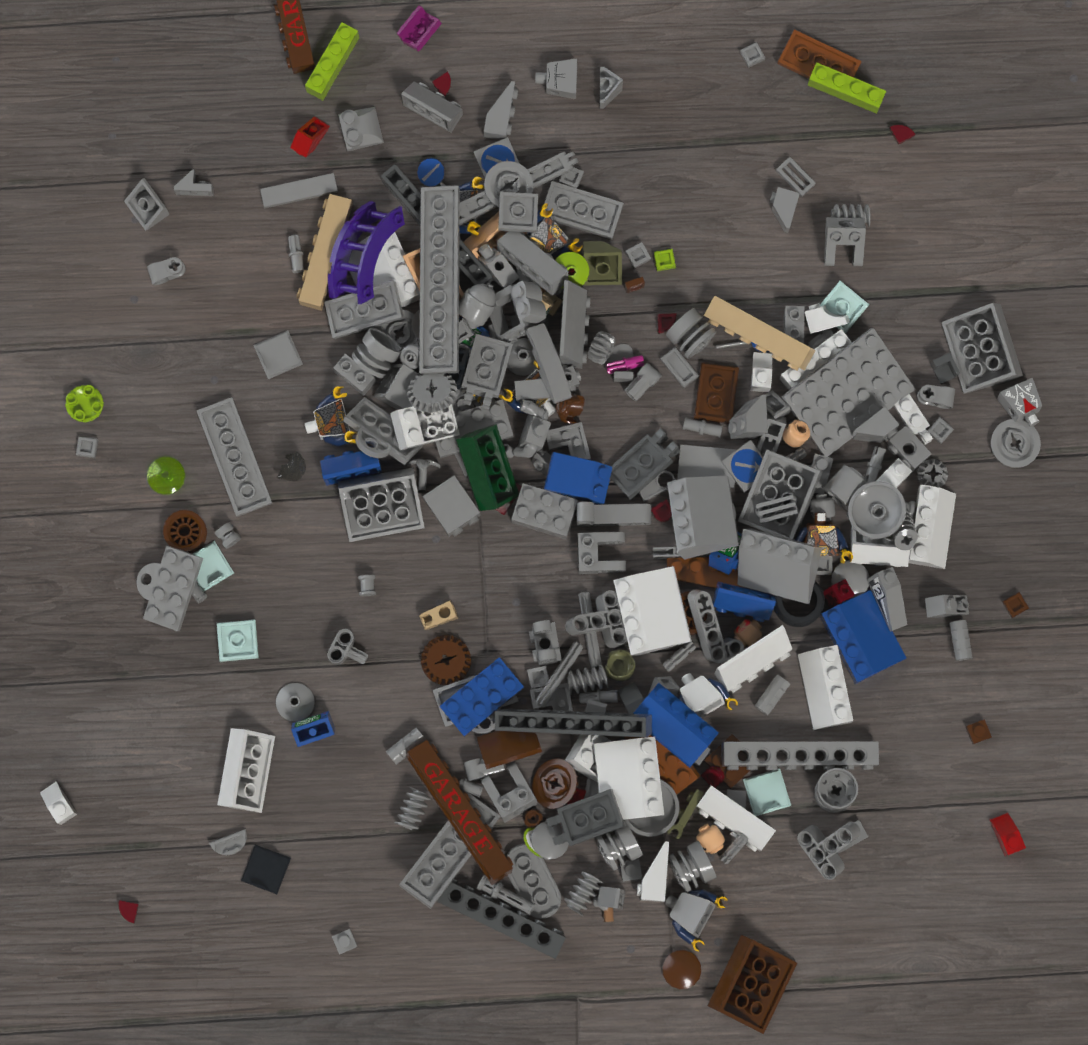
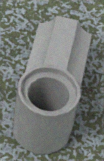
(646, 378)
(476, 769)

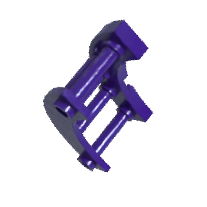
(346, 243)

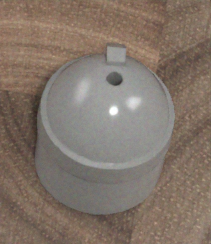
(478, 303)

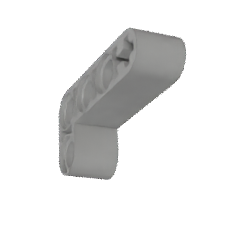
(613, 514)
(711, 624)

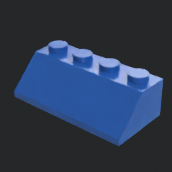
(676, 725)

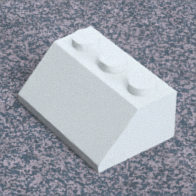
(876, 551)

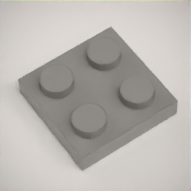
(518, 212)

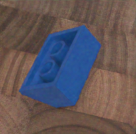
(348, 466)
(743, 601)

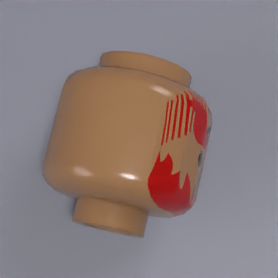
(748, 632)

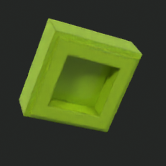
(664, 260)

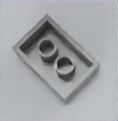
(544, 511)

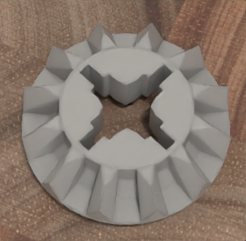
(926, 467)

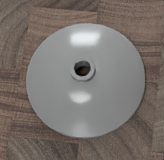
(868, 501)
(658, 824)

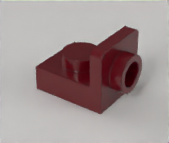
(838, 593)

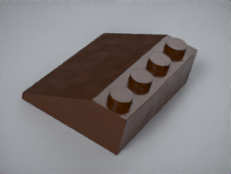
(752, 984)

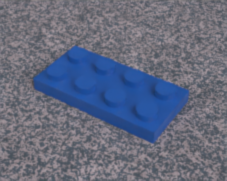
(481, 696)

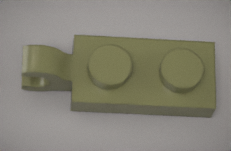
(684, 815)

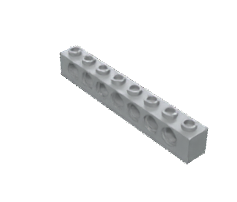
(730, 751)

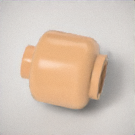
(796, 433)
(710, 838)

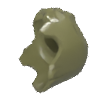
(620, 665)

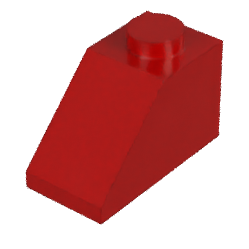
(309, 136)
(1007, 834)

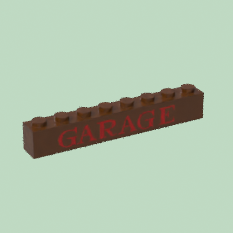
(296, 35)
(459, 812)

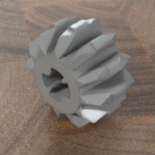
(601, 347)

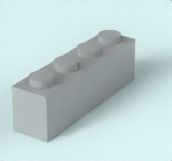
(533, 261)

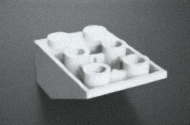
(420, 428)
(583, 756)

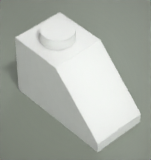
(58, 803)

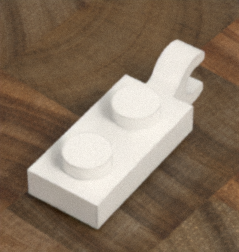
(913, 418)

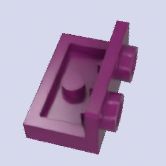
(418, 29)

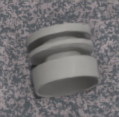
(692, 335)
(376, 352)
(837, 779)
(618, 845)
(692, 866)

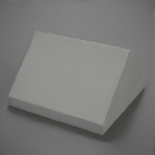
(146, 205)

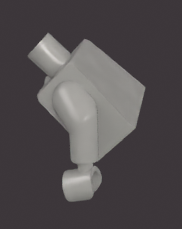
(533, 433)

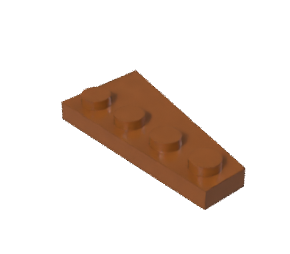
(697, 571)

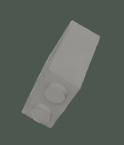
(452, 506)

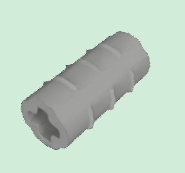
(961, 640)
(772, 695)
(399, 750)

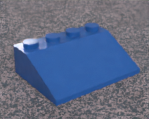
(862, 637)

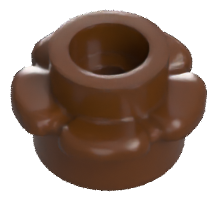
(532, 813)

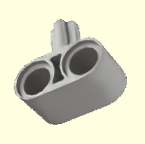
(346, 649)

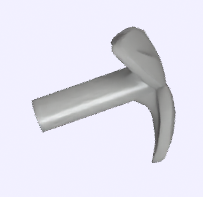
(423, 465)

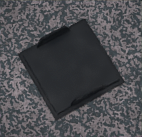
(266, 869)

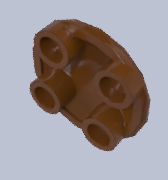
(681, 969)

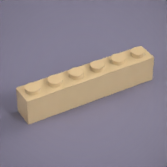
(316, 277)
(760, 333)

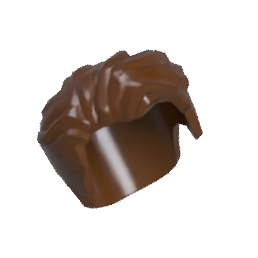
(570, 408)

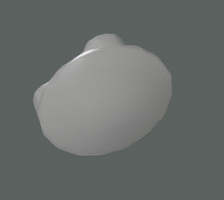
(854, 574)
(543, 843)

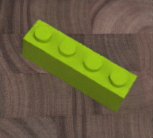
(332, 61)
(846, 88)

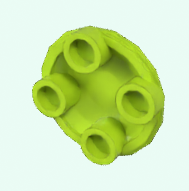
(84, 403)

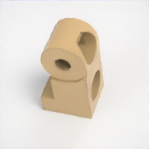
(551, 303)
(439, 615)

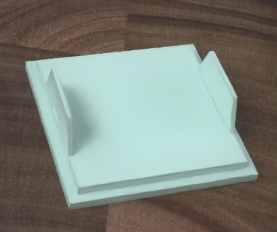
(213, 567)
(767, 792)

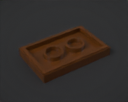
(716, 393)
(507, 746)

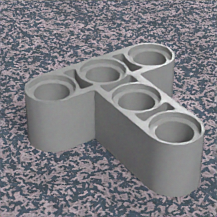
(602, 621)
(827, 847)

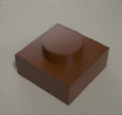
(978, 731)

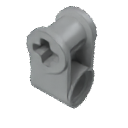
(163, 271)
(940, 396)

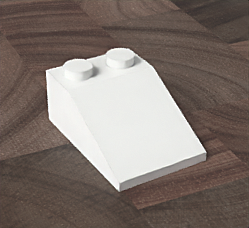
(654, 882)

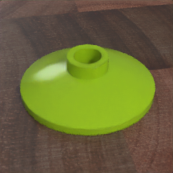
(578, 263)

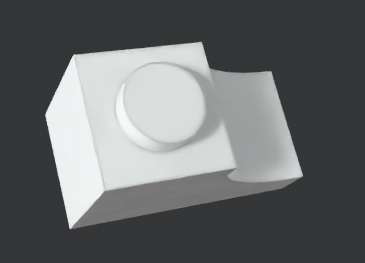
(821, 319)
(761, 372)

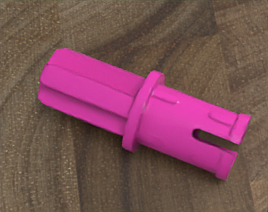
(625, 364)

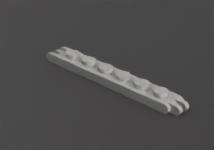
(540, 174)

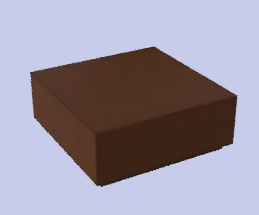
(634, 285)
(1015, 605)

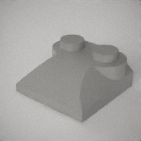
(360, 128)

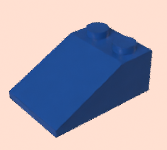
(578, 478)

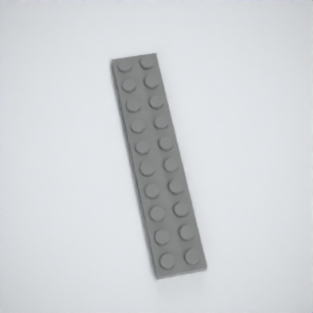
(439, 280)

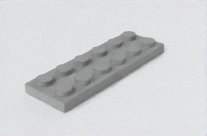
(234, 457)
(442, 860)

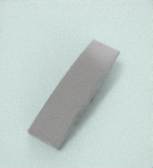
(549, 363)

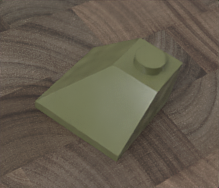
(603, 263)

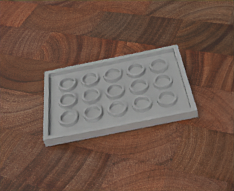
(848, 391)

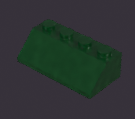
(488, 468)

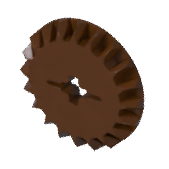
(442, 673)
(555, 771)

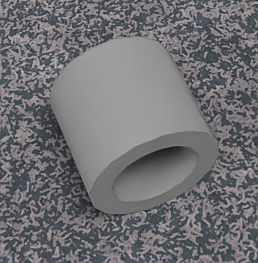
(844, 485)

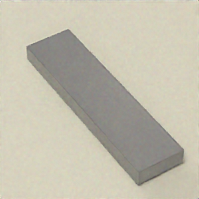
(299, 190)

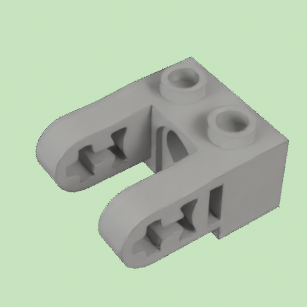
(844, 232)
(588, 552)
(545, 631)
(515, 801)

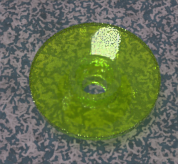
(175, 477)

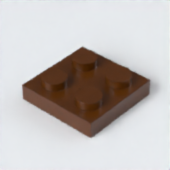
(731, 777)

